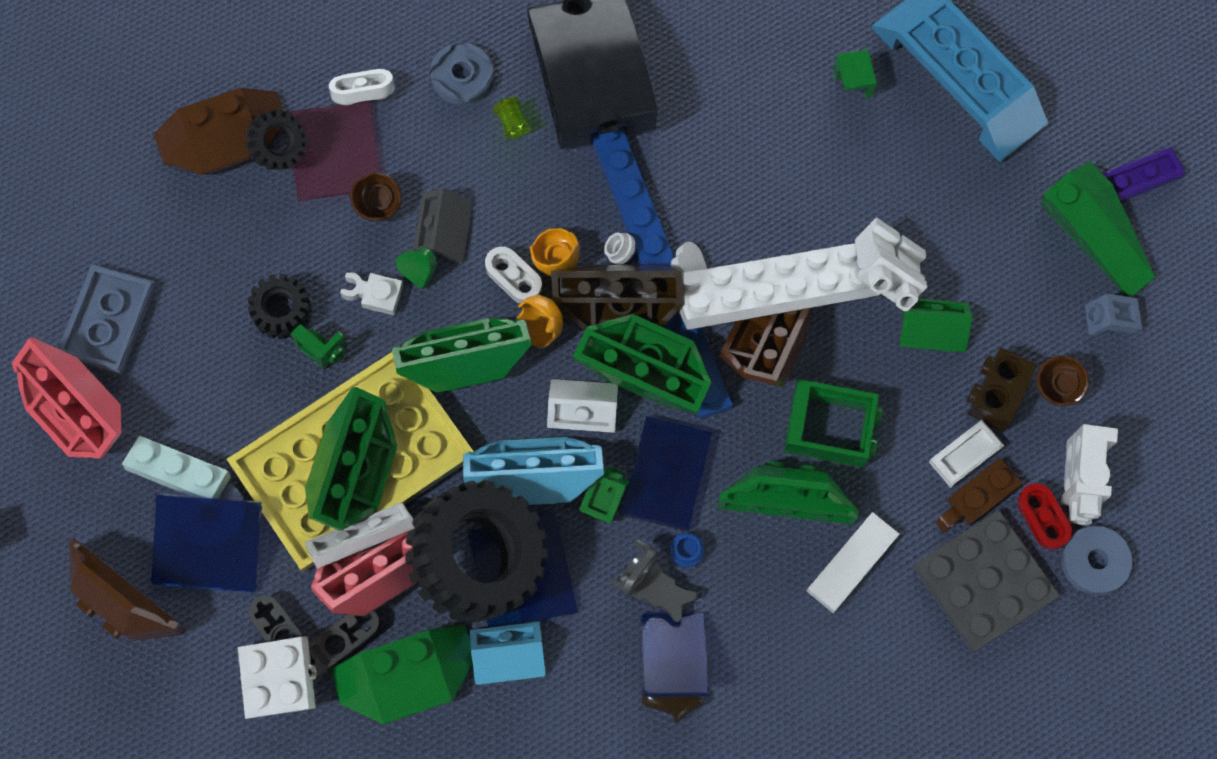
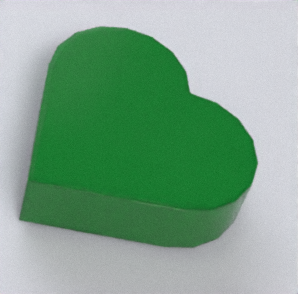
(417, 266)

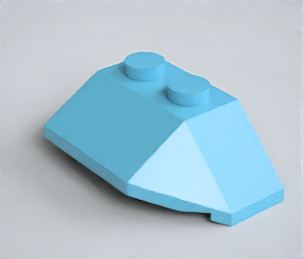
(537, 468)

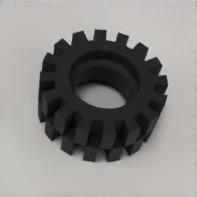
(294, 131)
(271, 289)

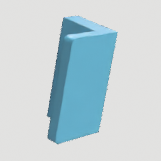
(507, 653)

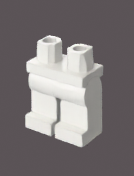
(890, 264)
(1087, 472)

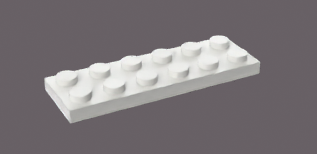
(772, 286)

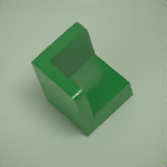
(855, 71)

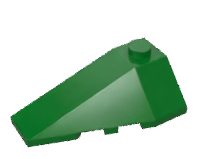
(1095, 219)

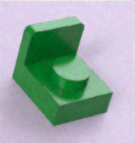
(317, 349)
(605, 495)

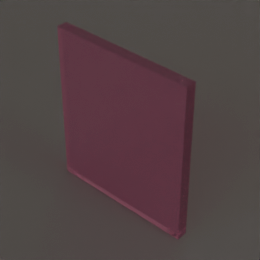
(338, 150)

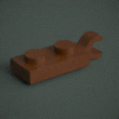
(979, 495)

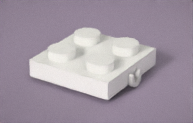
(276, 677)

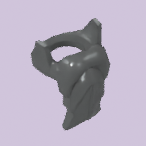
(646, 581)

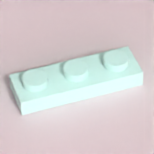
(175, 469)

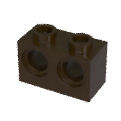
(1006, 391)

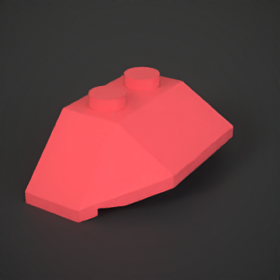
(67, 400)
(365, 578)

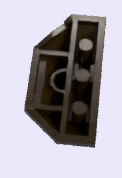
(609, 292)

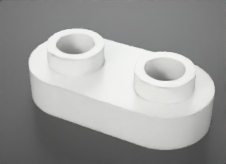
(361, 86)
(515, 276)

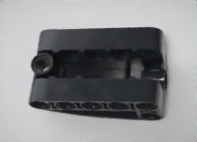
(592, 69)

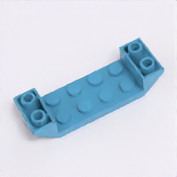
(969, 70)

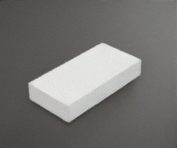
(966, 453)

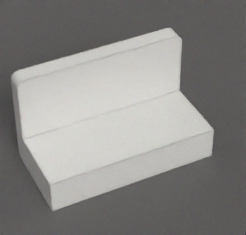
(582, 405)

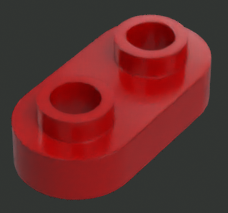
(1046, 516)

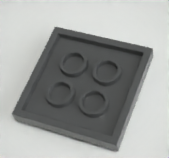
(985, 581)

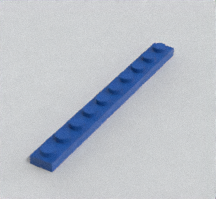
(652, 246)

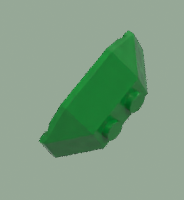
(462, 353)
(646, 361)
(351, 462)
(789, 493)
(405, 674)

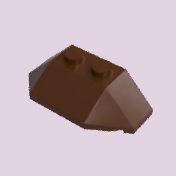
(213, 131)
(767, 345)
(115, 599)

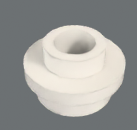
(620, 248)

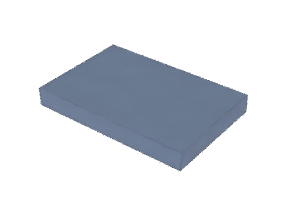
(107, 319)

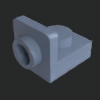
(1113, 314)

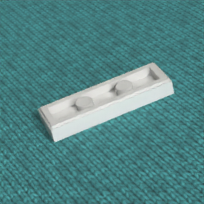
(360, 535)
(852, 562)

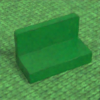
(936, 325)

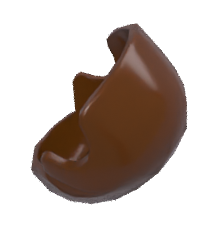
(375, 197)
(1062, 381)

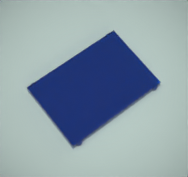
(674, 656)

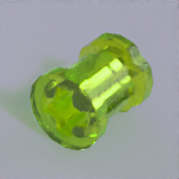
(511, 118)

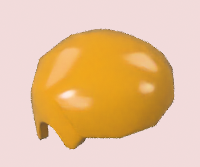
(555, 250)
(542, 320)

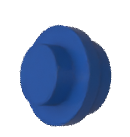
(686, 550)

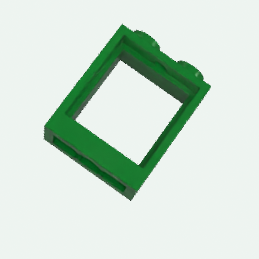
(839, 396)

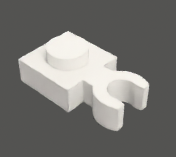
(377, 294)

